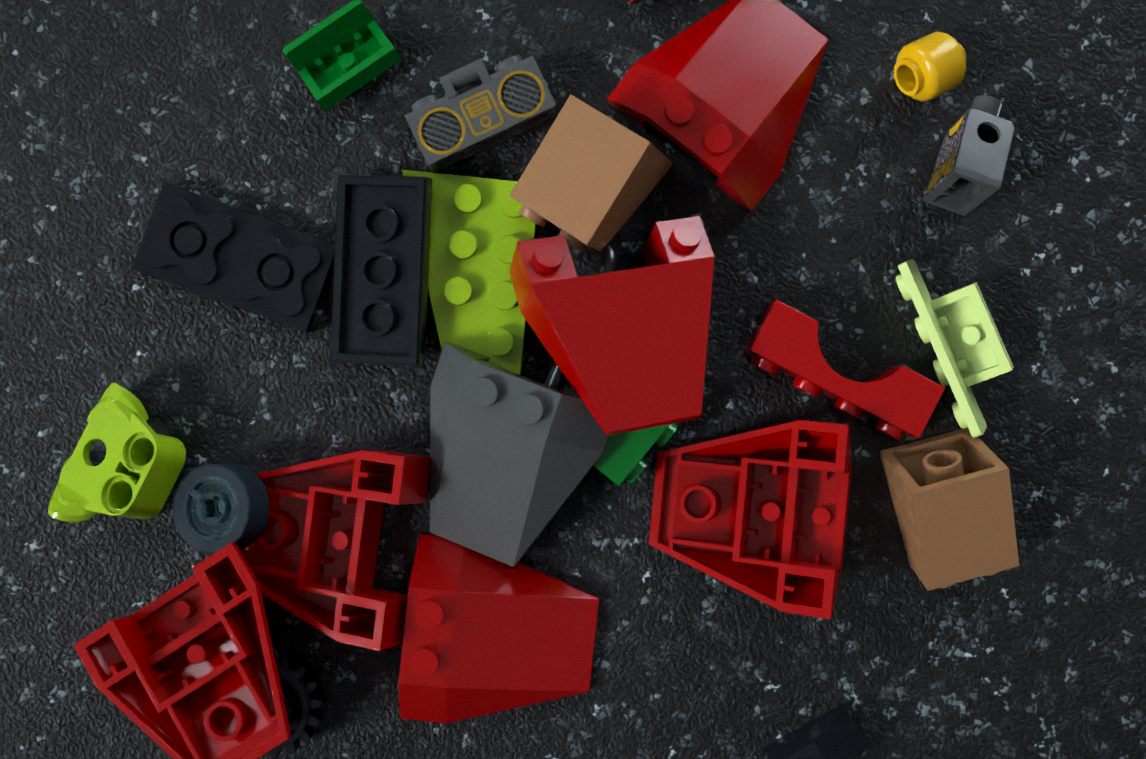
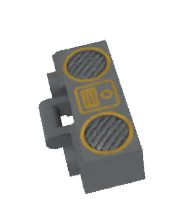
(481, 117)

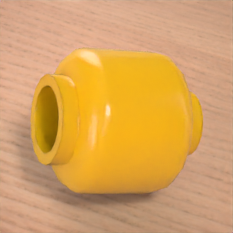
(930, 66)

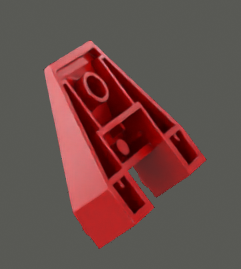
(625, 336)
(325, 542)

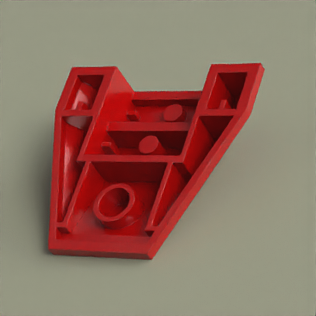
(729, 91)
(760, 512)
(489, 635)
(196, 665)

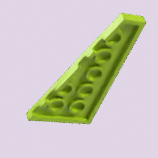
(470, 262)

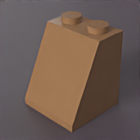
(588, 176)
(952, 508)

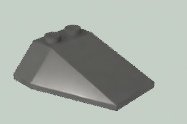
(502, 454)

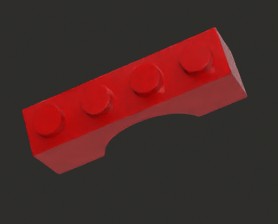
(896, 399)

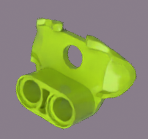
(135, 471)

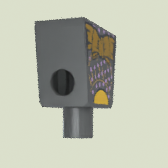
(971, 158)

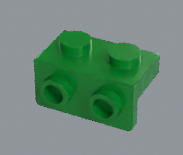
(341, 54)

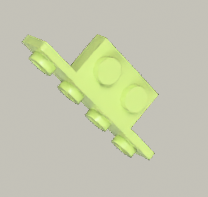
(962, 338)

